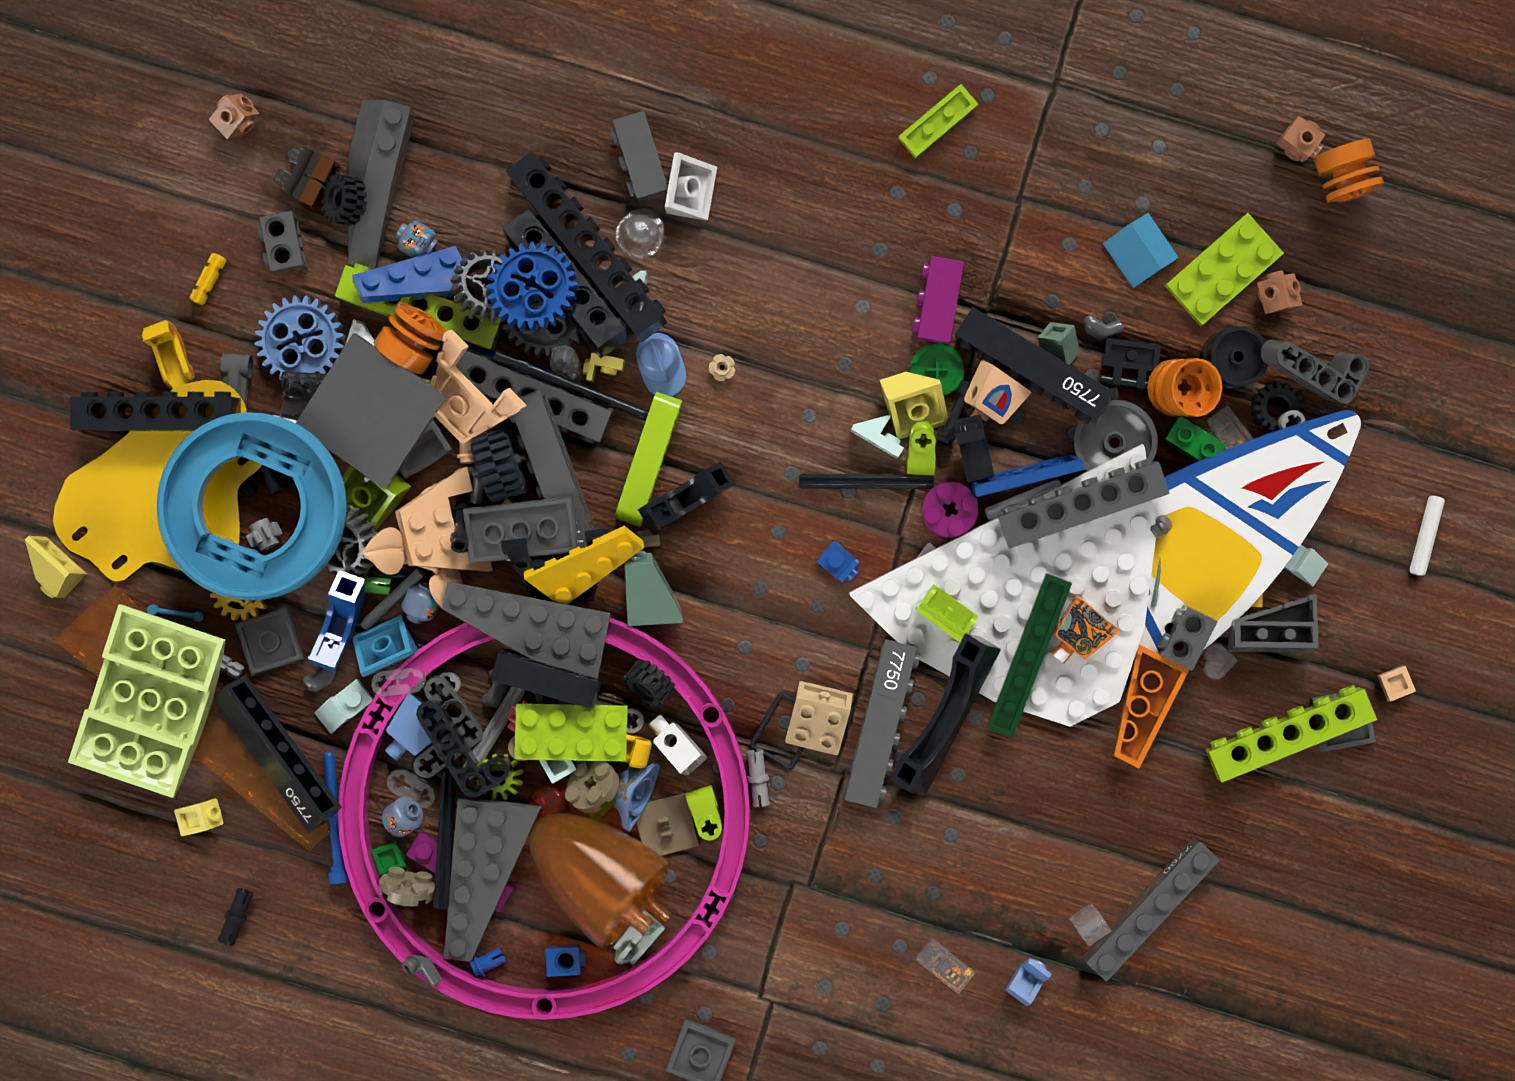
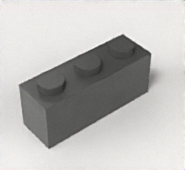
(639, 157)

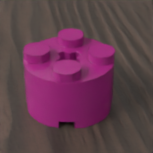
(934, 515)

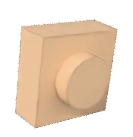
(1396, 683)

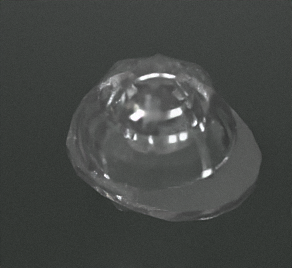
(640, 234)

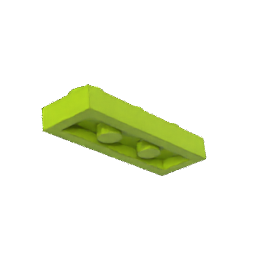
(938, 121)

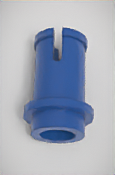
(487, 962)

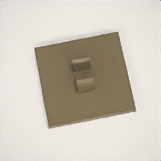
(667, 825)

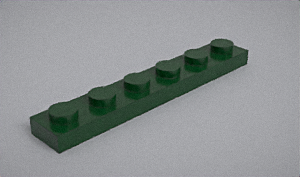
(1029, 655)

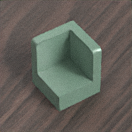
(1060, 341)

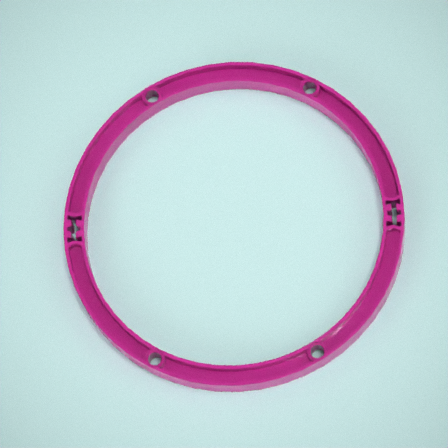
(510, 999)

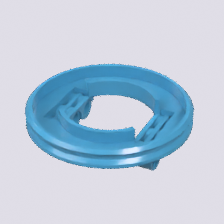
(219, 562)

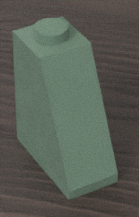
(648, 593)

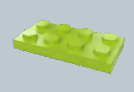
(1224, 269)
(570, 732)

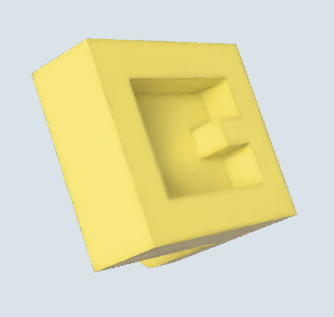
(608, 365)
(199, 817)

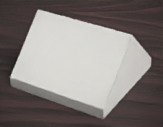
(690, 187)

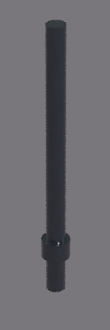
(522, 364)

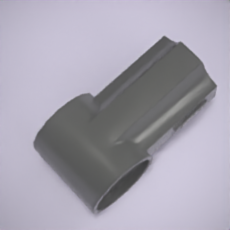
(237, 371)

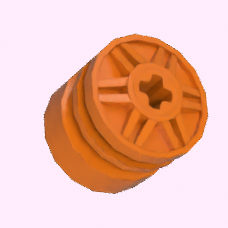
(1349, 171)
(408, 341)
(1185, 387)

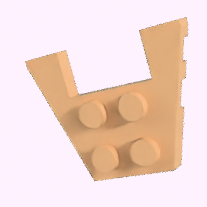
(466, 409)
(429, 523)

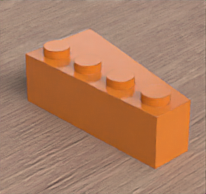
(1147, 701)

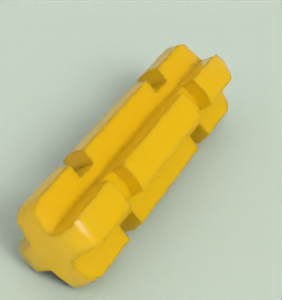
(207, 279)

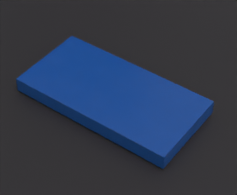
(1027, 474)

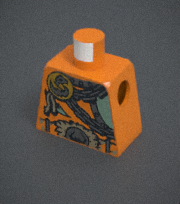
(1081, 631)

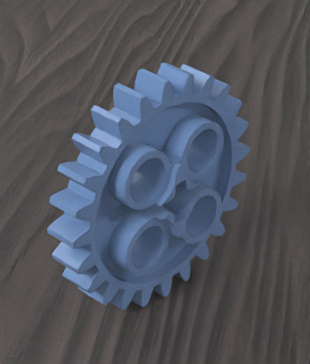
(292, 316)

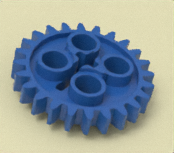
(519, 307)

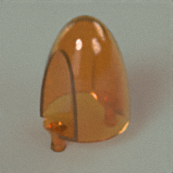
(598, 875)

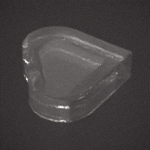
(1218, 661)

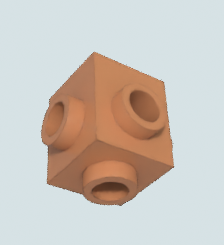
(234, 116)
(1301, 139)
(1279, 292)

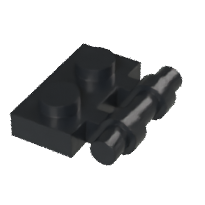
(1129, 356)

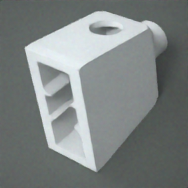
(685, 754)

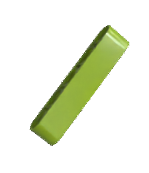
(648, 458)

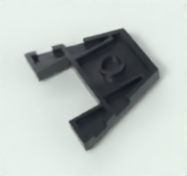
(518, 553)

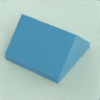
(1140, 250)
(383, 646)

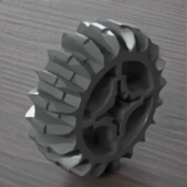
(476, 284)
(356, 533)

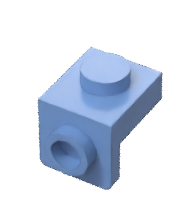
(1028, 980)

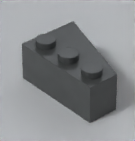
(1278, 629)

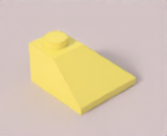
(912, 400)
(53, 567)

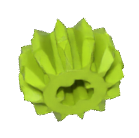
(508, 785)

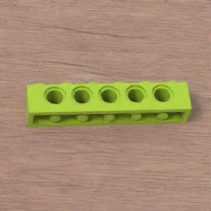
(484, 336)
(1358, 714)

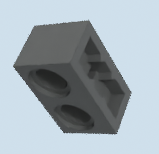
(290, 241)
(1195, 640)

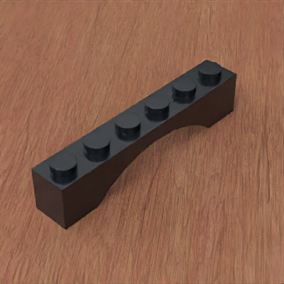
(968, 673)

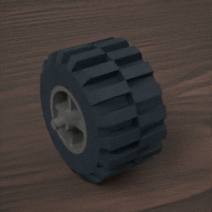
(498, 465)

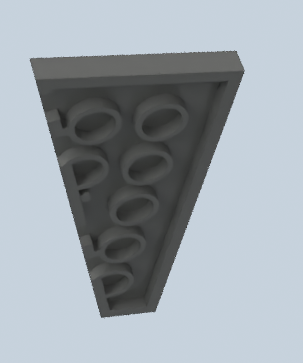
(534, 627)
(484, 855)

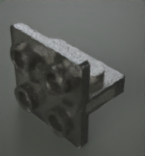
(297, 392)

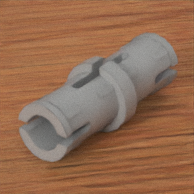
(758, 778)

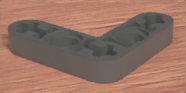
(472, 722)

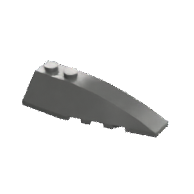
(377, 160)

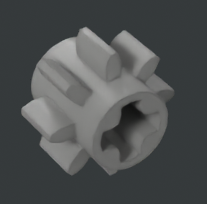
(264, 534)

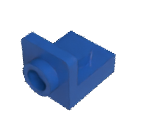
(839, 562)

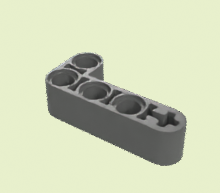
(1333, 383)

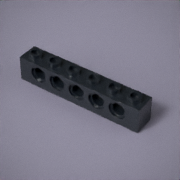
(601, 337)
(86, 416)

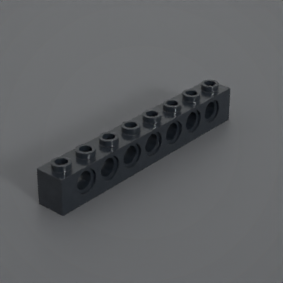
(524, 176)

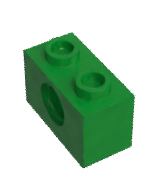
(1191, 440)

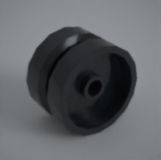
(1245, 346)

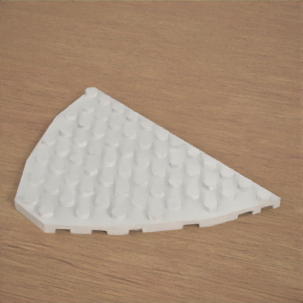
(1103, 559)

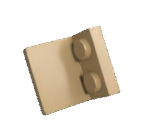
(819, 718)

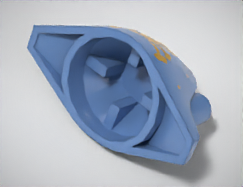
(634, 792)

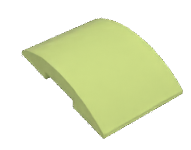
(149, 701)

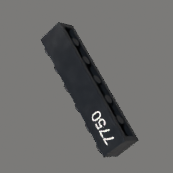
(1034, 366)
(276, 753)

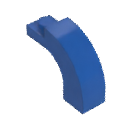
(340, 622)

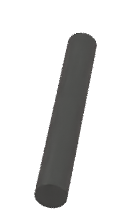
(392, 599)

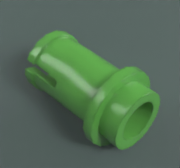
(376, 585)

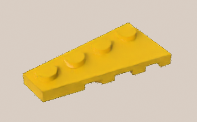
(575, 573)

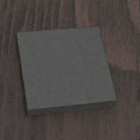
(270, 641)
(1356, 737)
(700, 1053)

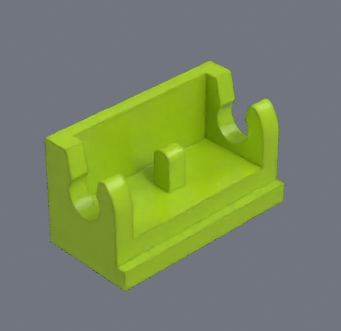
(946, 613)

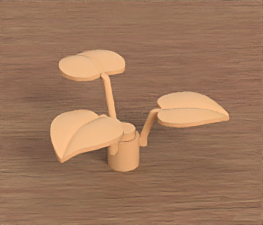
(389, 555)

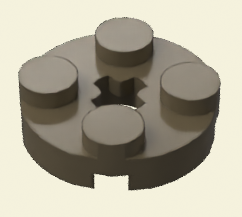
(578, 785)
(406, 887)

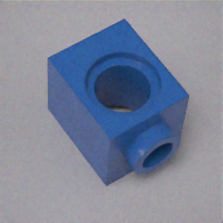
(554, 965)

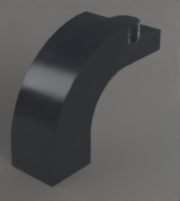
(974, 448)
(686, 497)

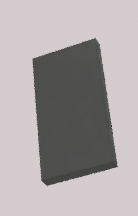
(545, 523)

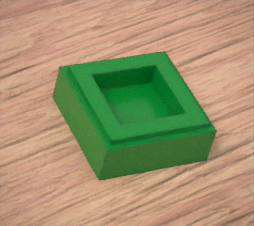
(388, 856)

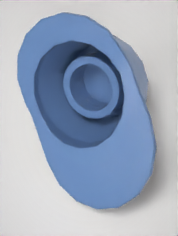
(661, 364)

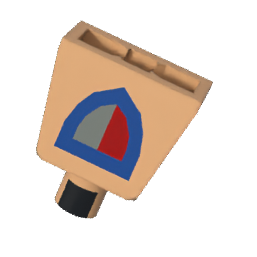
(994, 394)

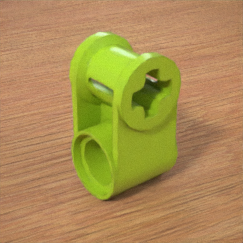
(921, 452)
(704, 807)

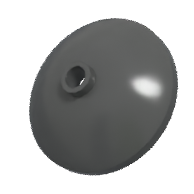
(1119, 421)

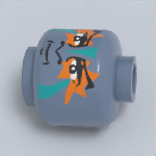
(416, 239)
(419, 603)
(402, 816)

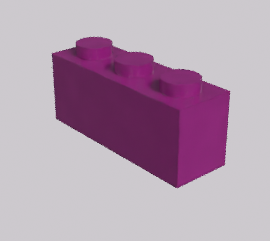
(938, 300)

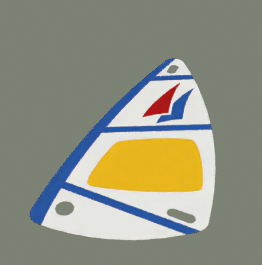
(1241, 521)

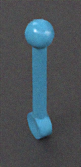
(154, 610)

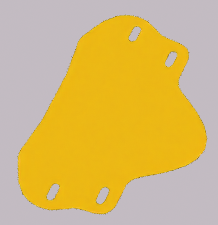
(119, 496)

